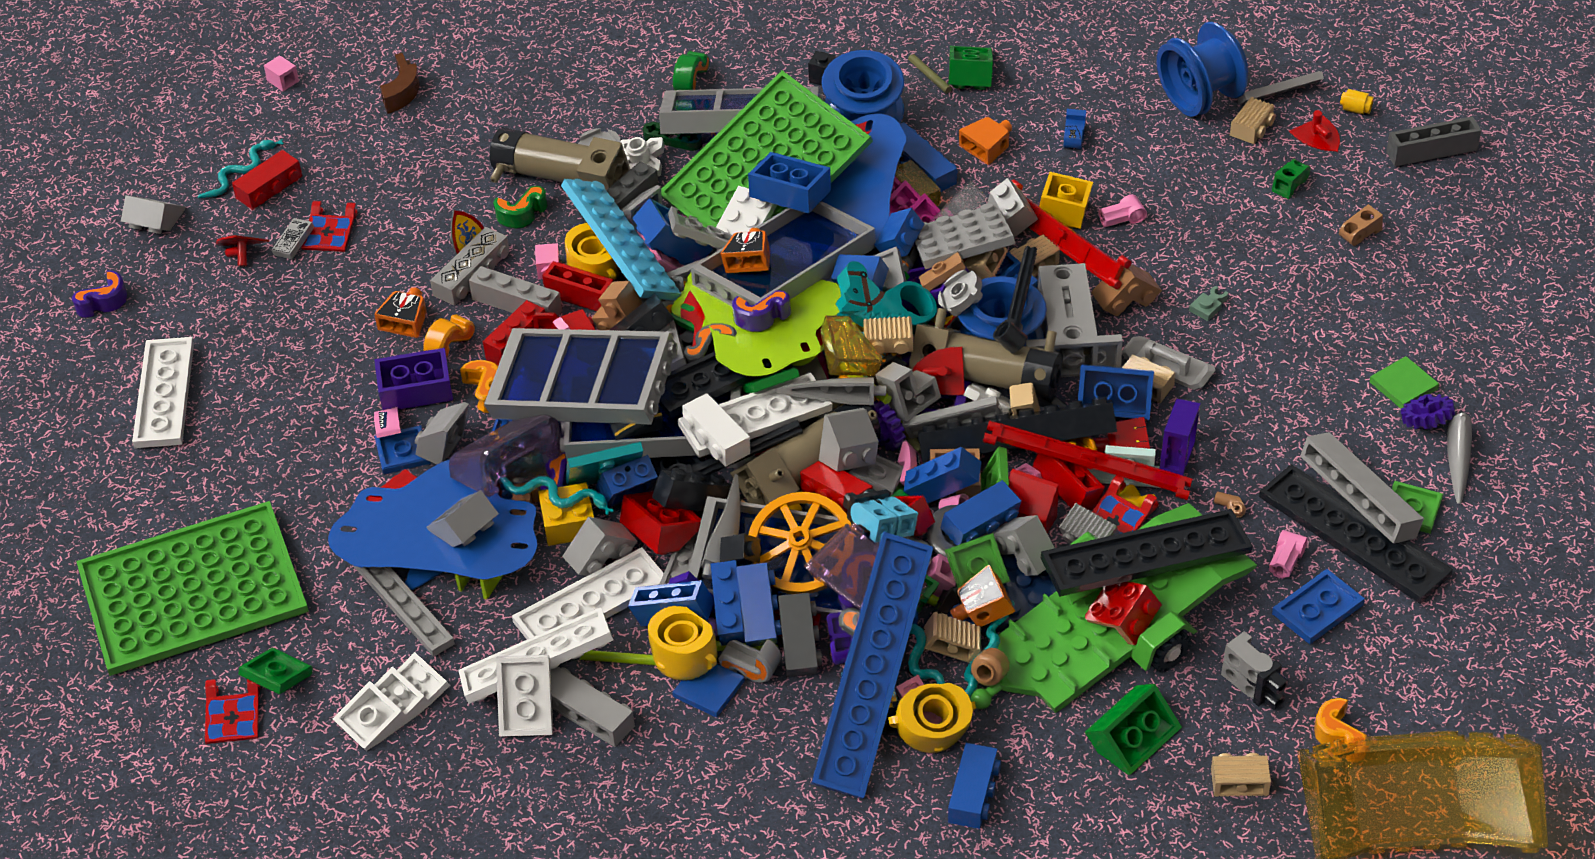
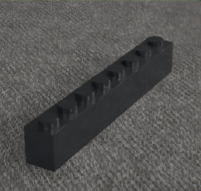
(1057, 423)

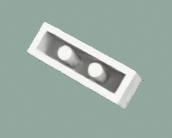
(716, 430)

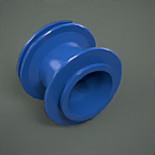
(1197, 71)
(864, 85)
(993, 308)

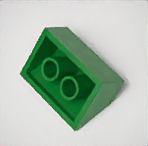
(1134, 728)

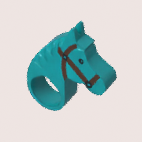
(863, 299)

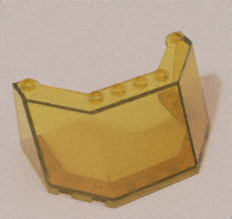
(1424, 793)

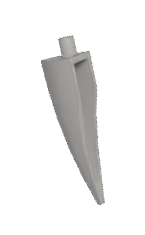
(840, 390)
(1459, 452)
(726, 526)

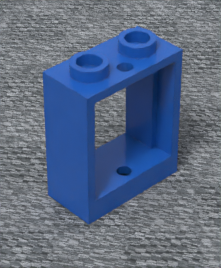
(618, 482)

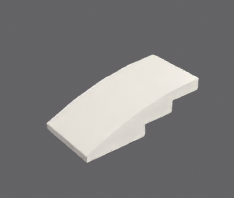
(391, 702)

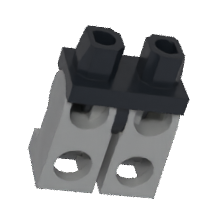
(1253, 672)

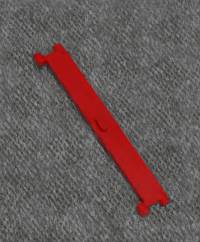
(1078, 247)
(1088, 458)

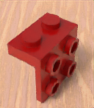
(1125, 607)

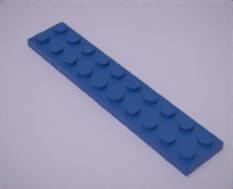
(872, 666)

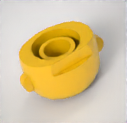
(588, 253)
(682, 643)
(945, 701)

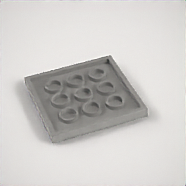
(965, 233)

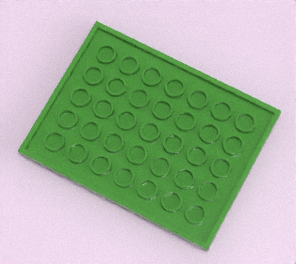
(777, 120)
(190, 587)

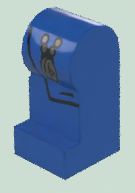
(1074, 128)

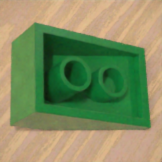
(970, 67)

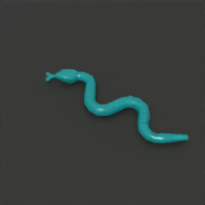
(264, 145)
(599, 499)
(993, 643)
(916, 654)

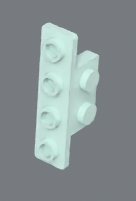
(1139, 455)

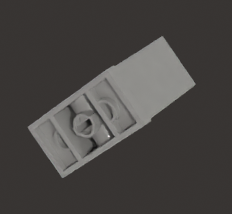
(1073, 320)

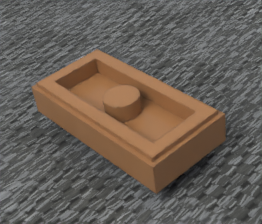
(942, 271)

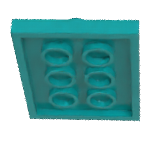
(591, 466)

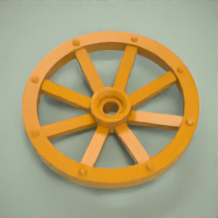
(805, 545)

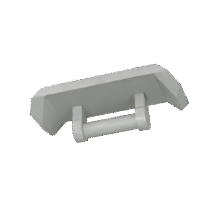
(1188, 370)

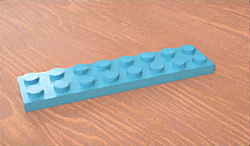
(620, 239)

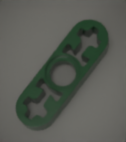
(684, 141)

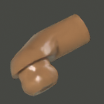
(1231, 502)

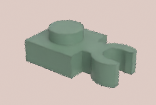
(1208, 306)

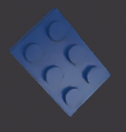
(1318, 606)

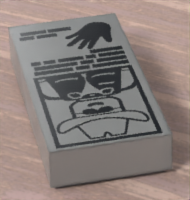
(292, 238)

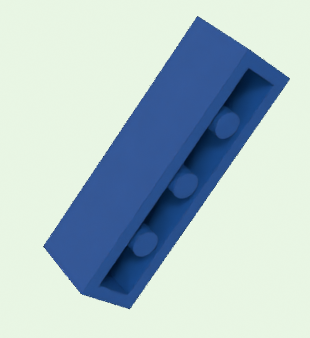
(928, 159)

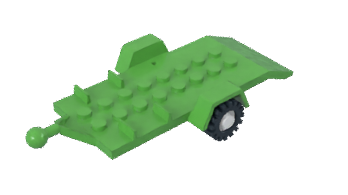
(1062, 654)

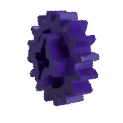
(1427, 411)
(890, 425)

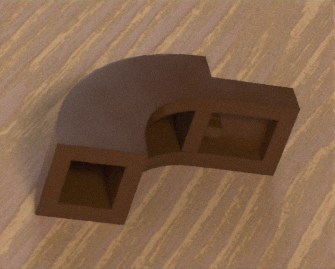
(403, 88)

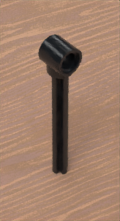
(1010, 331)
(756, 445)

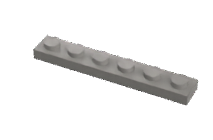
(408, 608)

